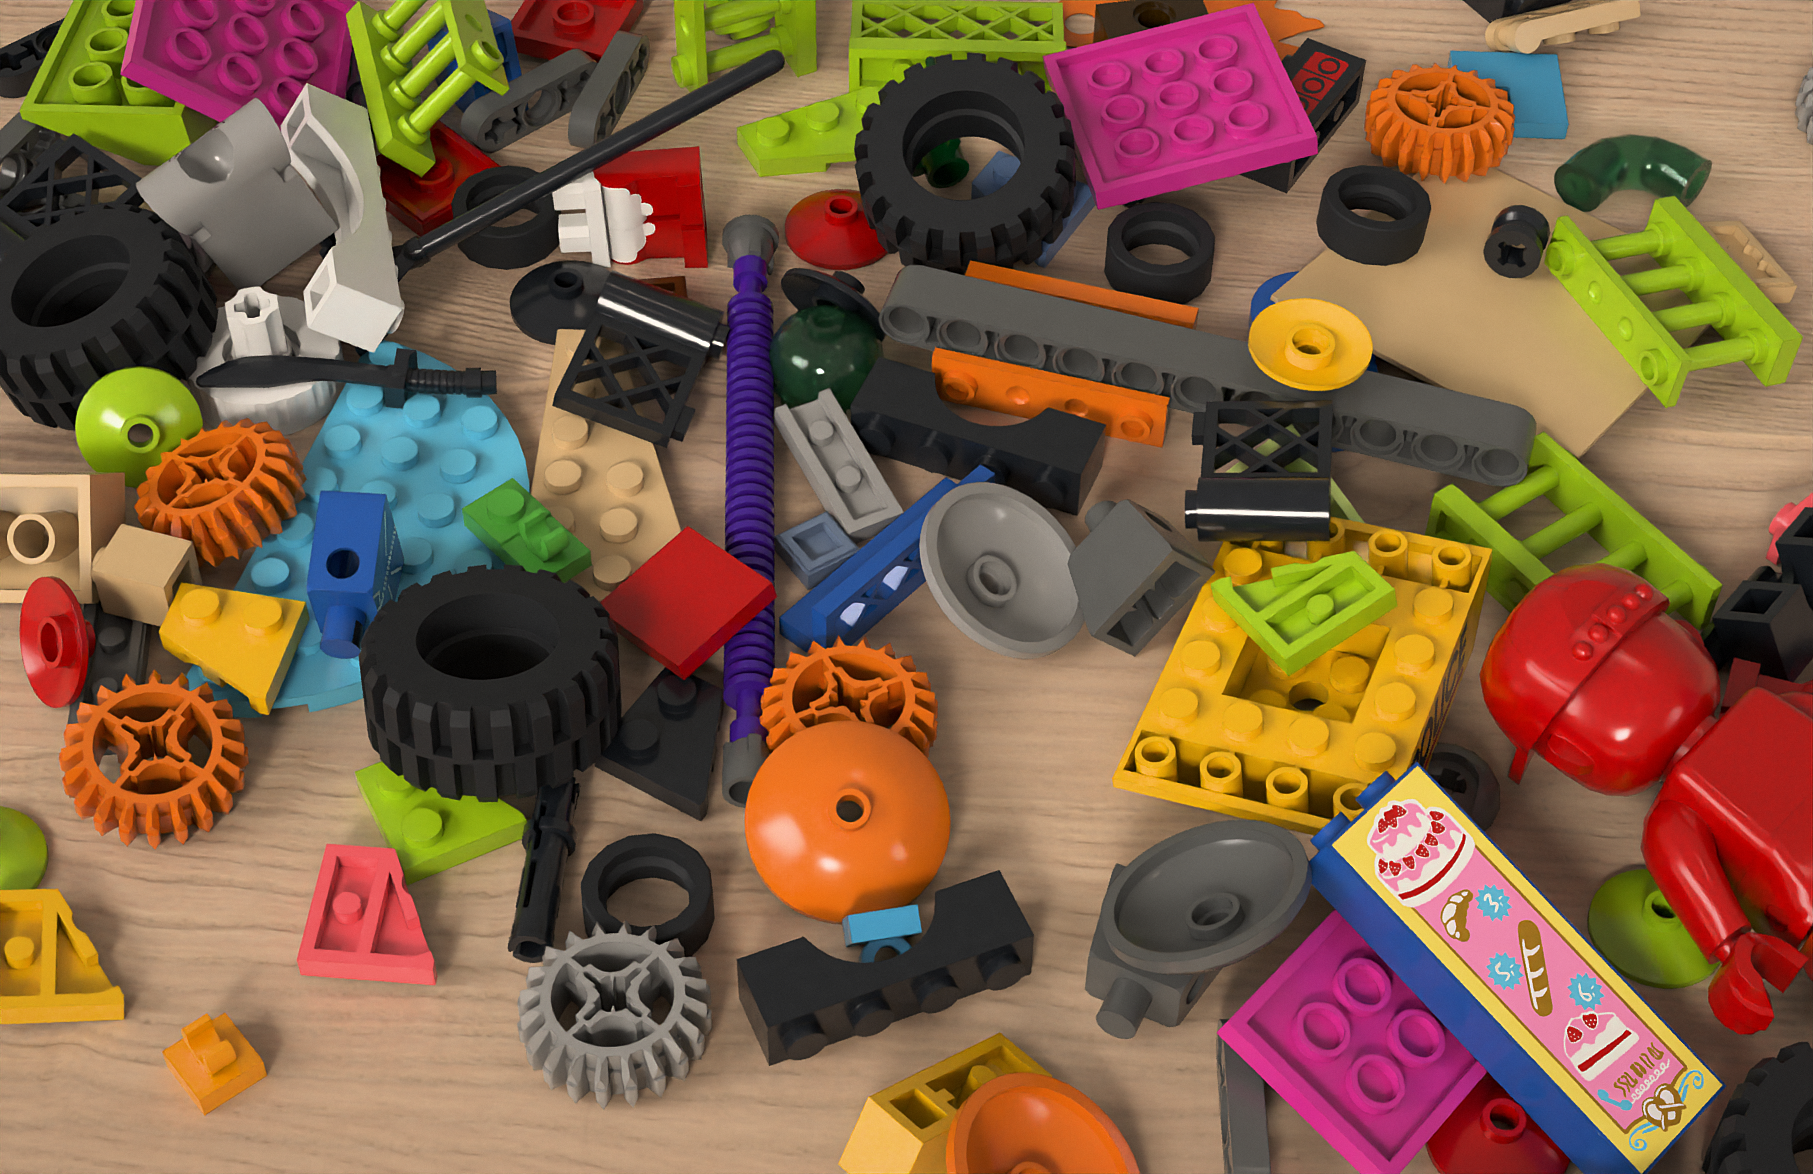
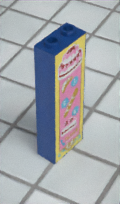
(1511, 976)

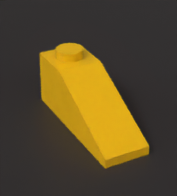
(910, 1121)

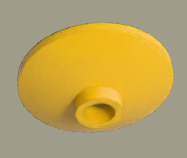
(1310, 344)

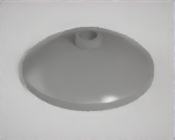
(1001, 570)

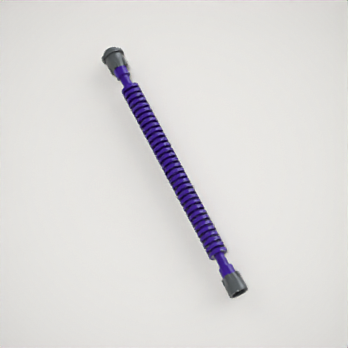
(749, 490)

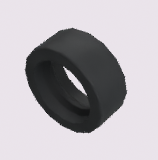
(1160, 225)
(1367, 239)
(513, 245)
(645, 858)

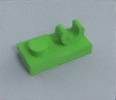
(525, 532)

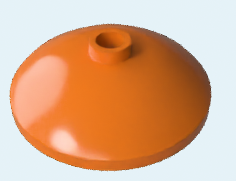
(835, 865)
(1034, 1128)

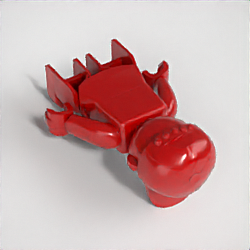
(1630, 700)

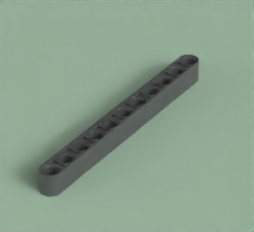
(1048, 333)

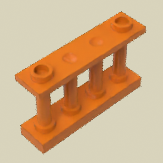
(1030, 391)

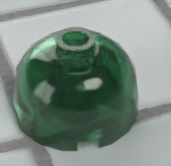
(821, 351)

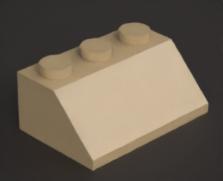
(55, 528)

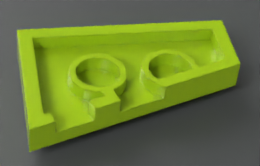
(808, 136)

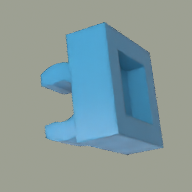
(881, 930)

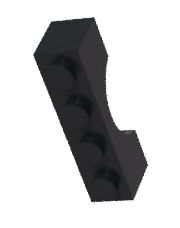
(1045, 458)
(810, 1000)

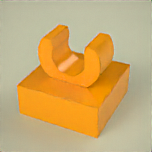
(213, 1061)

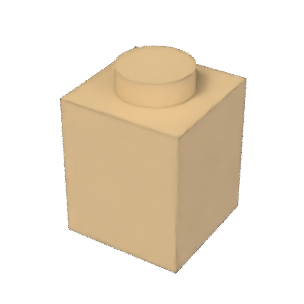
(142, 573)

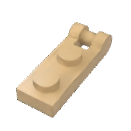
(1558, 24)

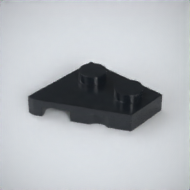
(669, 742)

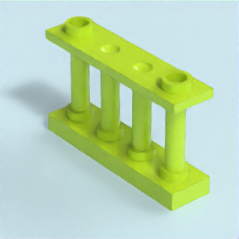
(792, 36)
(395, 88)
(1697, 266)
(1588, 509)

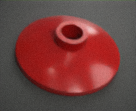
(832, 231)
(55, 641)
(1475, 1146)

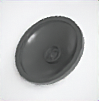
(1206, 897)

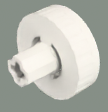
(265, 326)

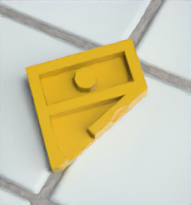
(236, 638)
(49, 964)

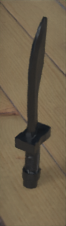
(396, 378)

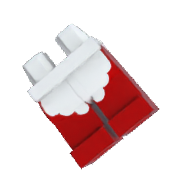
(638, 209)

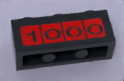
(1329, 90)

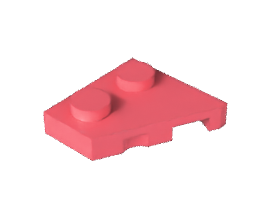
(364, 921)

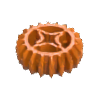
(1439, 122)
(223, 489)
(851, 686)
(159, 793)

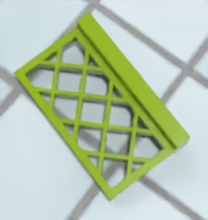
(882, 55)

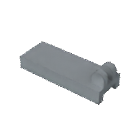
(838, 466)

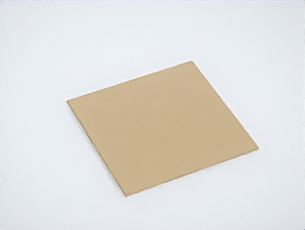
(1486, 332)

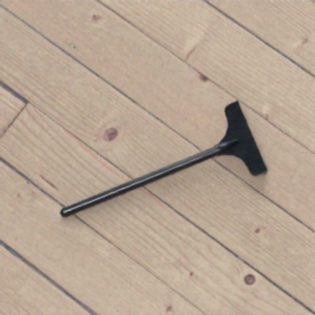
(419, 250)

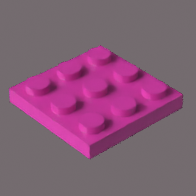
(1353, 1050)

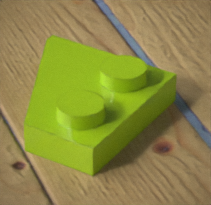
(1307, 606)
(434, 830)

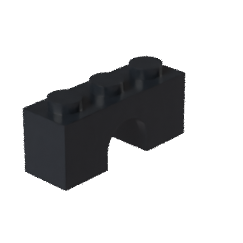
(1774, 620)

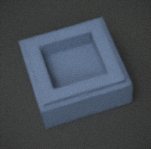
(815, 549)

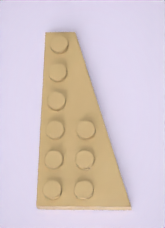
(601, 479)

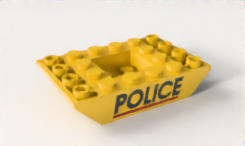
(1224, 712)

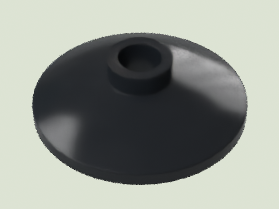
(812, 288)
(557, 298)

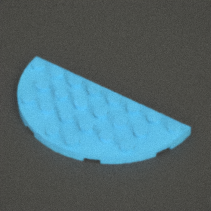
(429, 465)

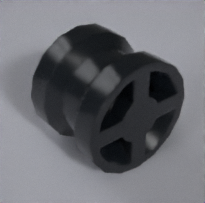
(1515, 227)

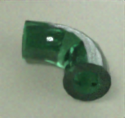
(1631, 164)

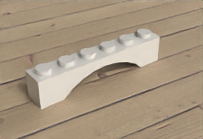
(357, 283)

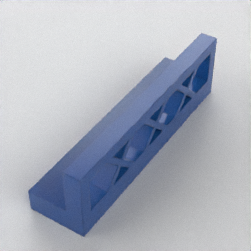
(870, 580)

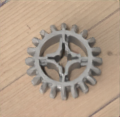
(614, 1038)

